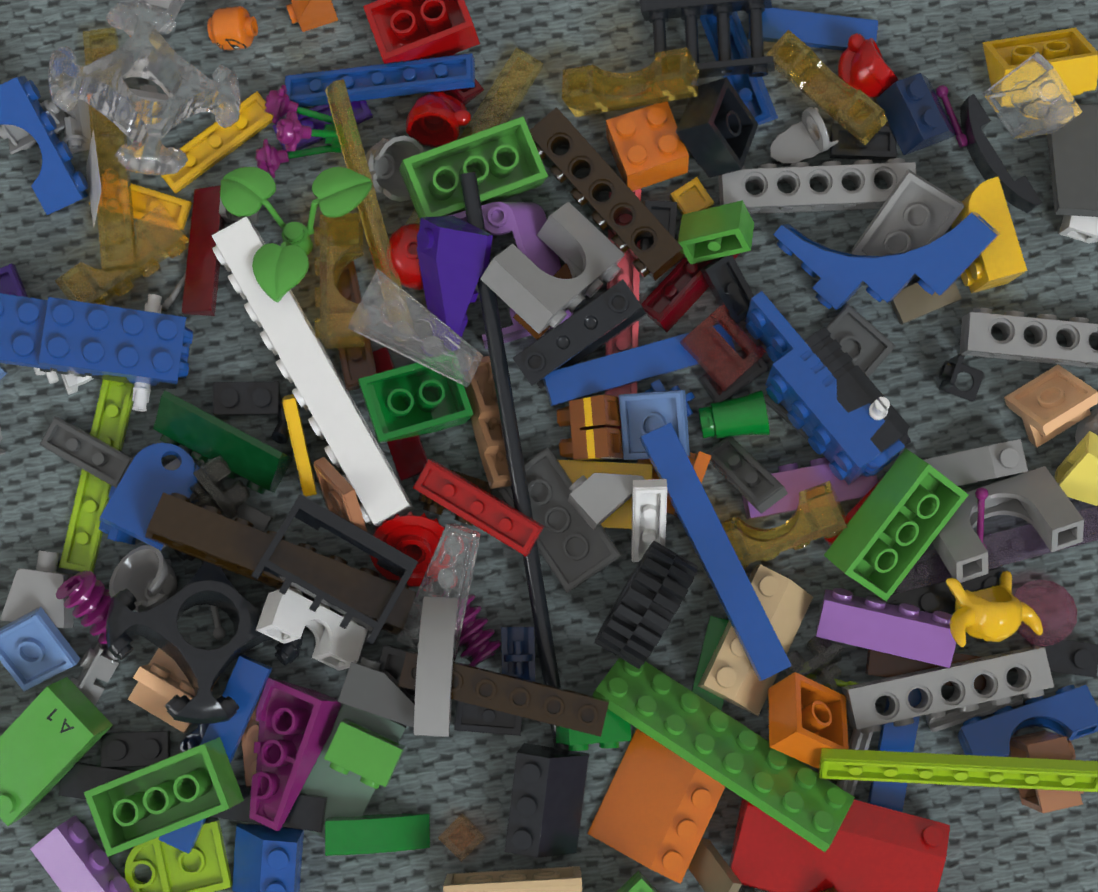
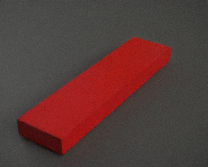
(478, 507)

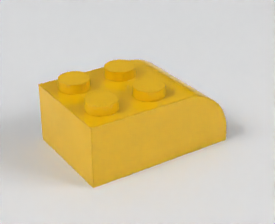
(1003, 257)

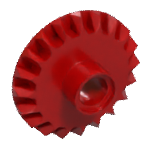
(412, 536)

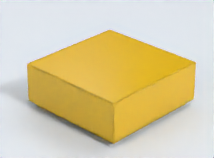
(692, 197)

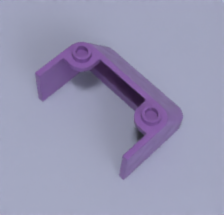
(525, 222)

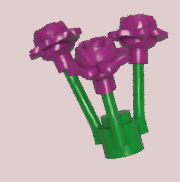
(291, 132)

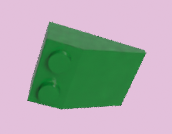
(413, 402)

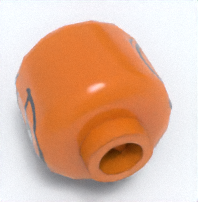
(232, 28)

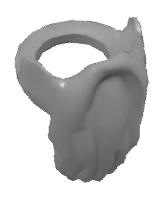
(802, 139)

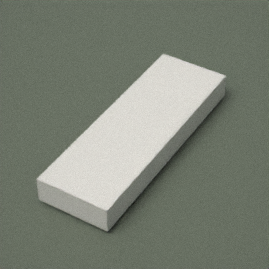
(648, 515)

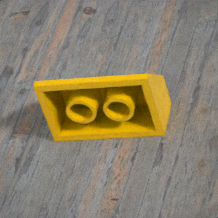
(1064, 49)

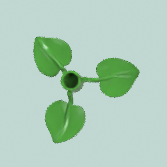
(284, 266)

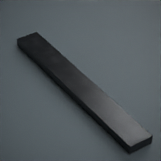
(305, 814)

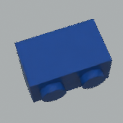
(267, 859)

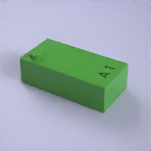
(500, 156)
(895, 525)
(45, 746)
(164, 797)

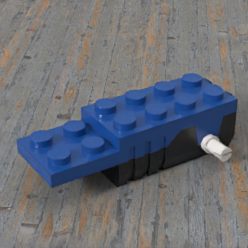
(97, 341)

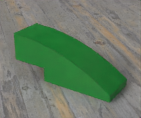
(376, 833)

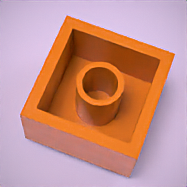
(647, 146)
(806, 718)

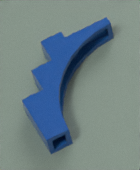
(844, 273)

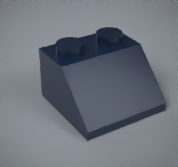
(915, 114)

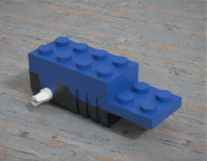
(827, 396)

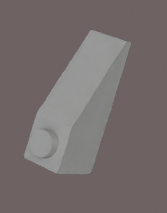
(982, 463)

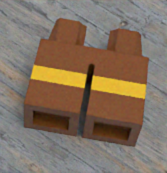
(586, 442)

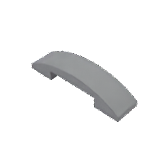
(435, 667)

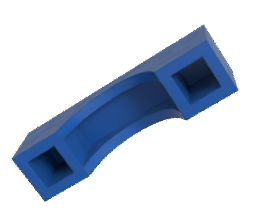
(58, 180)
(1068, 713)

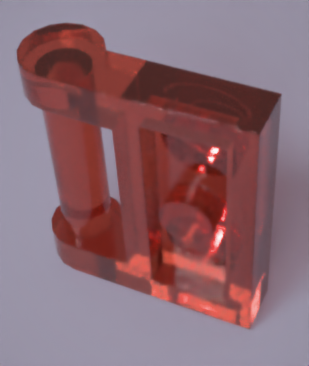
(716, 354)

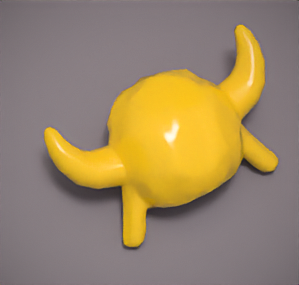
(990, 612)

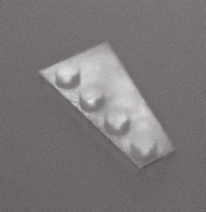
(407, 327)
(446, 576)

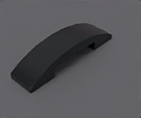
(973, 120)

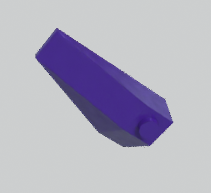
(451, 262)

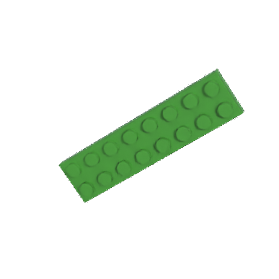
(726, 751)

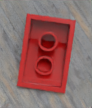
(420, 28)

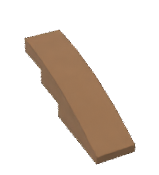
(487, 425)

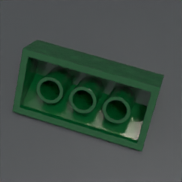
(212, 437)

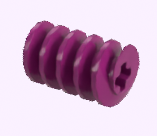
(89, 600)
(476, 638)

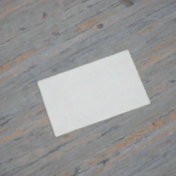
(93, 178)

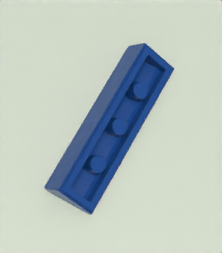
(750, 89)

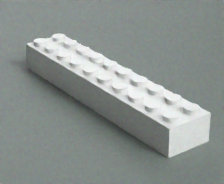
(316, 379)

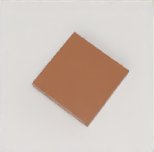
(338, 493)

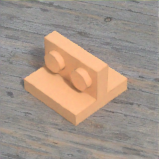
(1051, 403)
(158, 685)

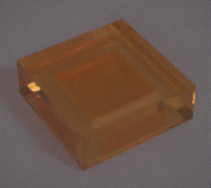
(461, 837)

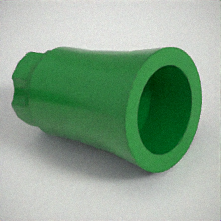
(735, 417)

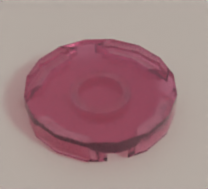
(1054, 608)

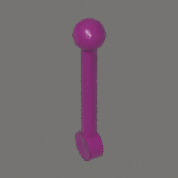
(942, 92)
(981, 494)

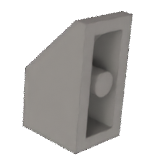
(600, 495)

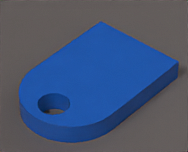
(142, 487)

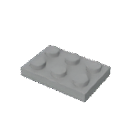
(909, 218)

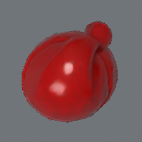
(864, 67)
(436, 108)

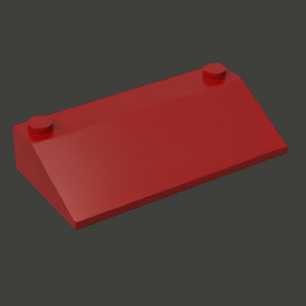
(870, 853)

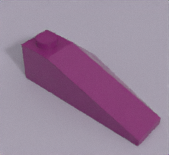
(290, 739)

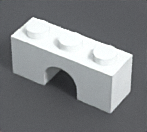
(287, 616)

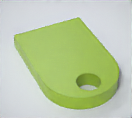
(176, 871)

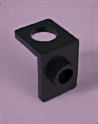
(949, 374)

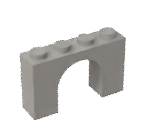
(544, 298)
(1029, 496)

